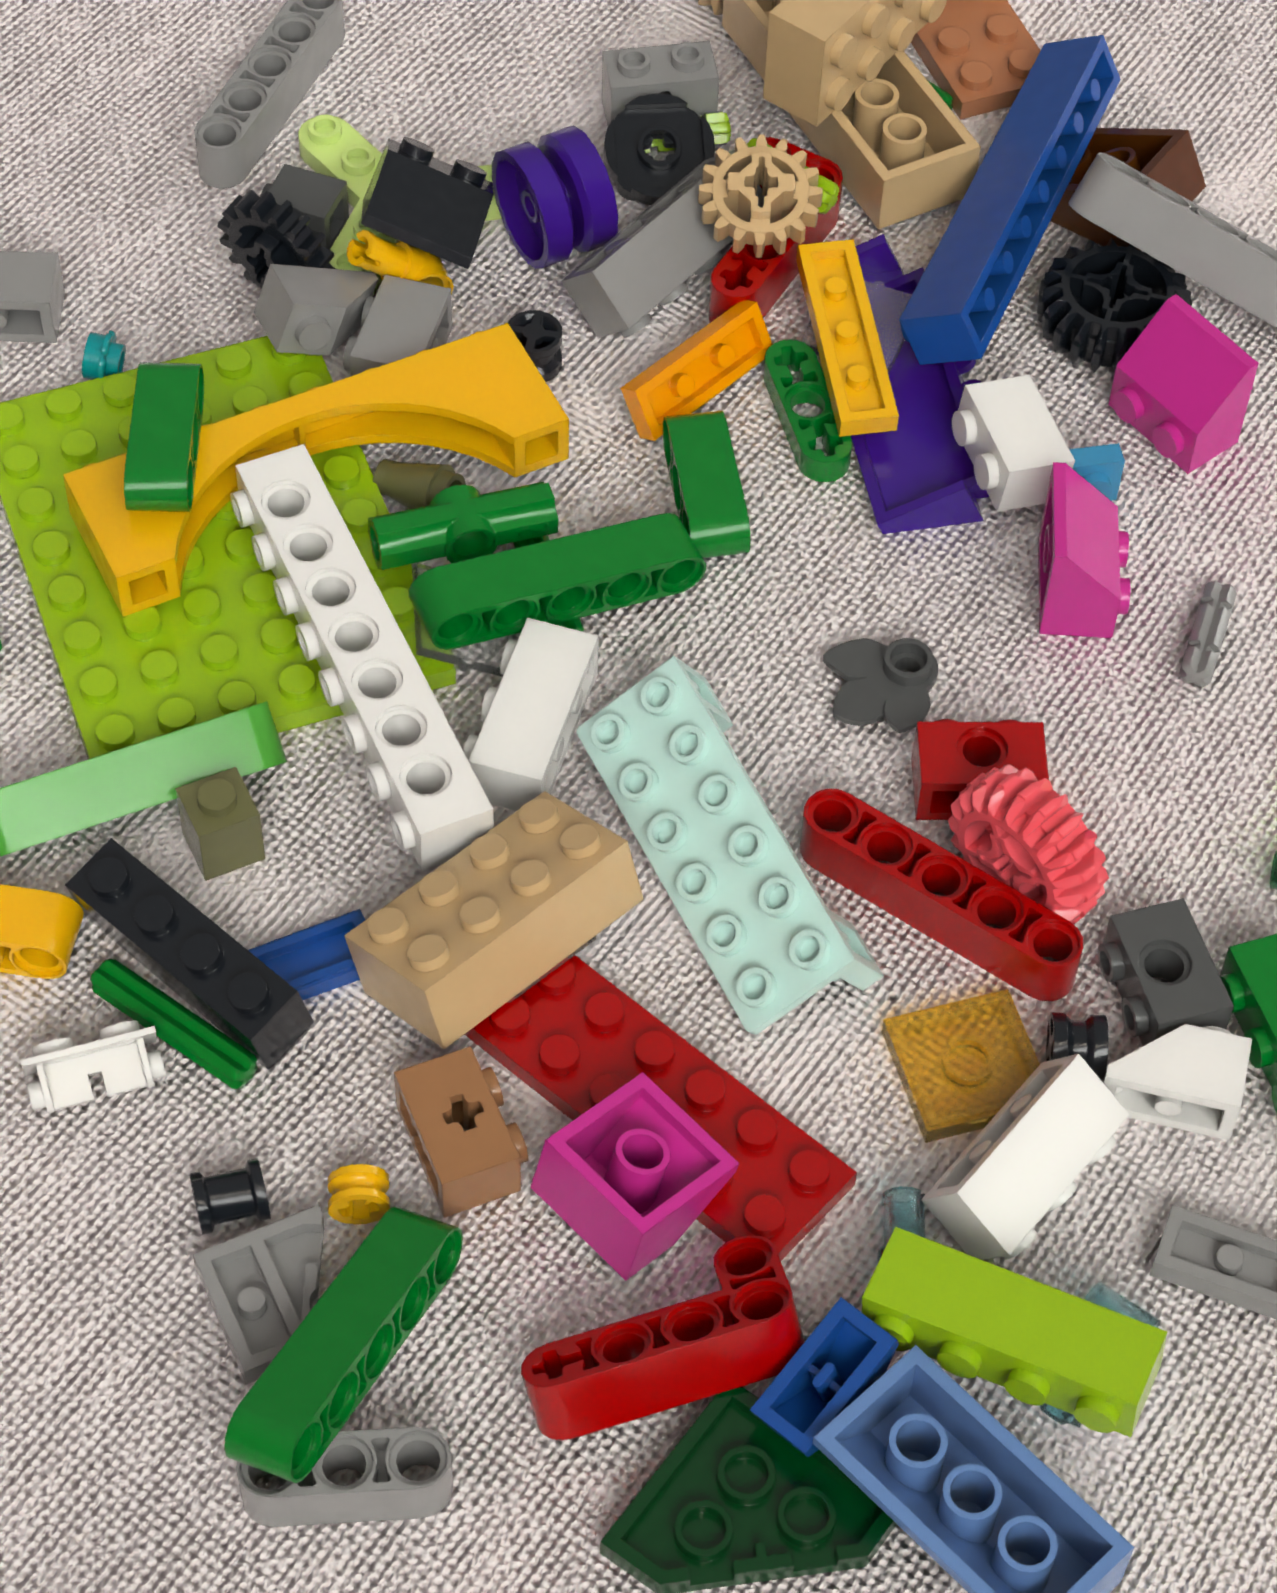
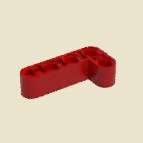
(766, 278)
(671, 1352)

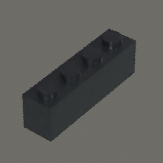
(190, 953)

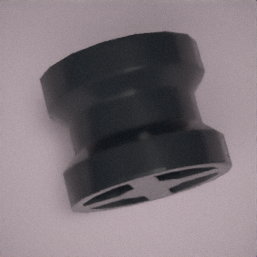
(541, 338)
(1074, 1037)

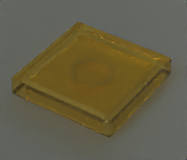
(960, 1061)

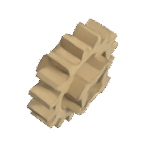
(788, 191)

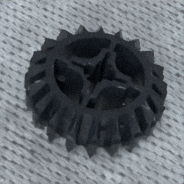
(1081, 294)

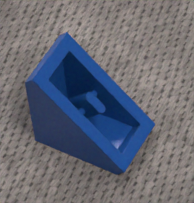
(825, 1375)

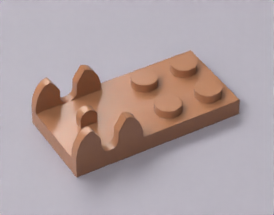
(977, 54)

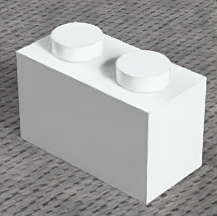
(1010, 440)

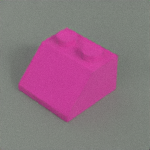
(1184, 386)
(1080, 559)
(631, 1174)

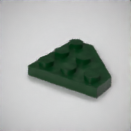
(742, 1509)

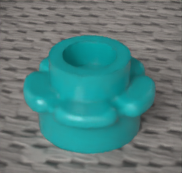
(102, 356)

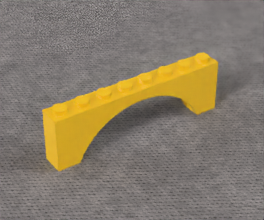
(459, 397)

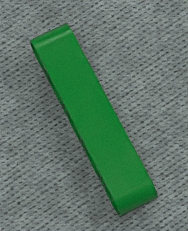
(556, 580)
(343, 1345)

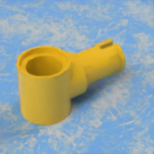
(397, 260)

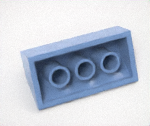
(970, 1488)

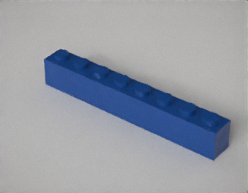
(1010, 202)

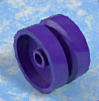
(554, 197)

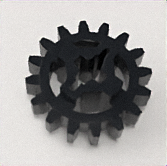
(269, 234)

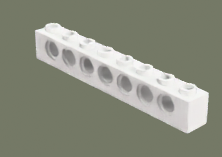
(361, 657)

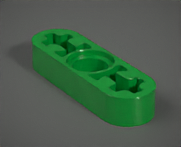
(801, 430)

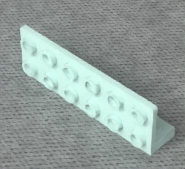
(720, 848)

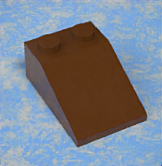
(1157, 153)

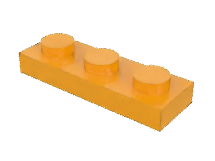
(698, 368)

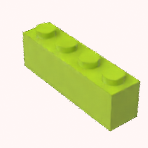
(1015, 1332)

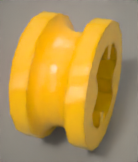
(358, 1194)

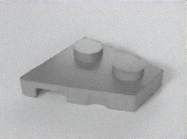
(264, 1286)

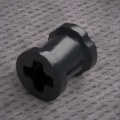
(230, 1196)

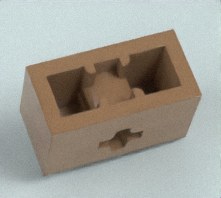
(459, 1164)

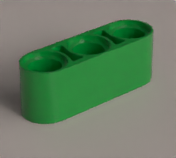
(164, 437)
(706, 483)

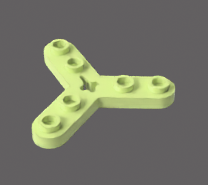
(341, 152)

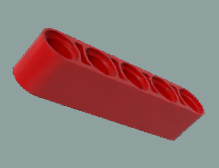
(953, 920)

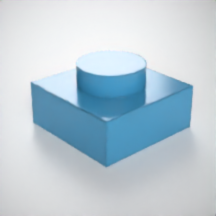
(1100, 467)

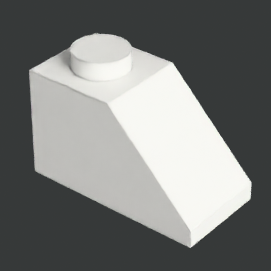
(1185, 1080)

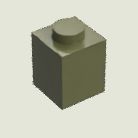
(220, 823)

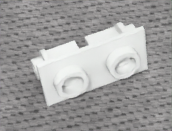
(67, 1068)

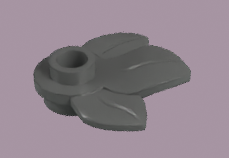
(878, 685)

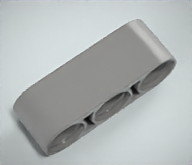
(377, 1496)

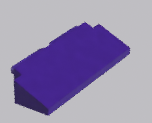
(919, 471)

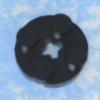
(632, 132)

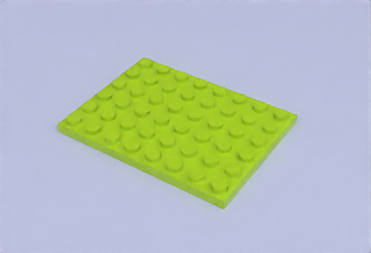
(225, 634)

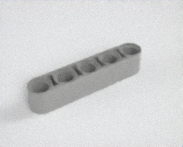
(266, 89)
(1179, 234)

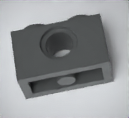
(1164, 945)

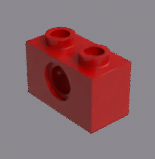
(951, 752)

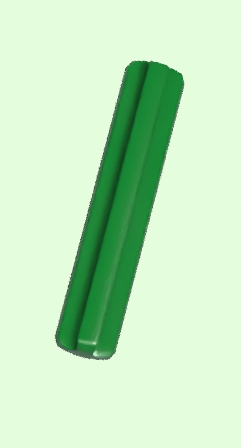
(174, 1023)

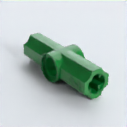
(462, 524)

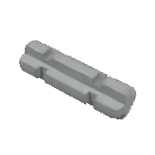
(1207, 633)

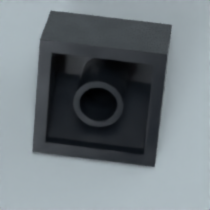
(428, 201)

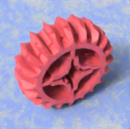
(1029, 840)

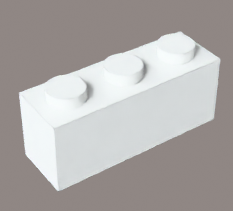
(532, 712)
(1027, 1159)

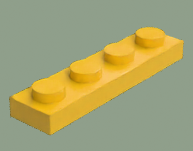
(847, 338)

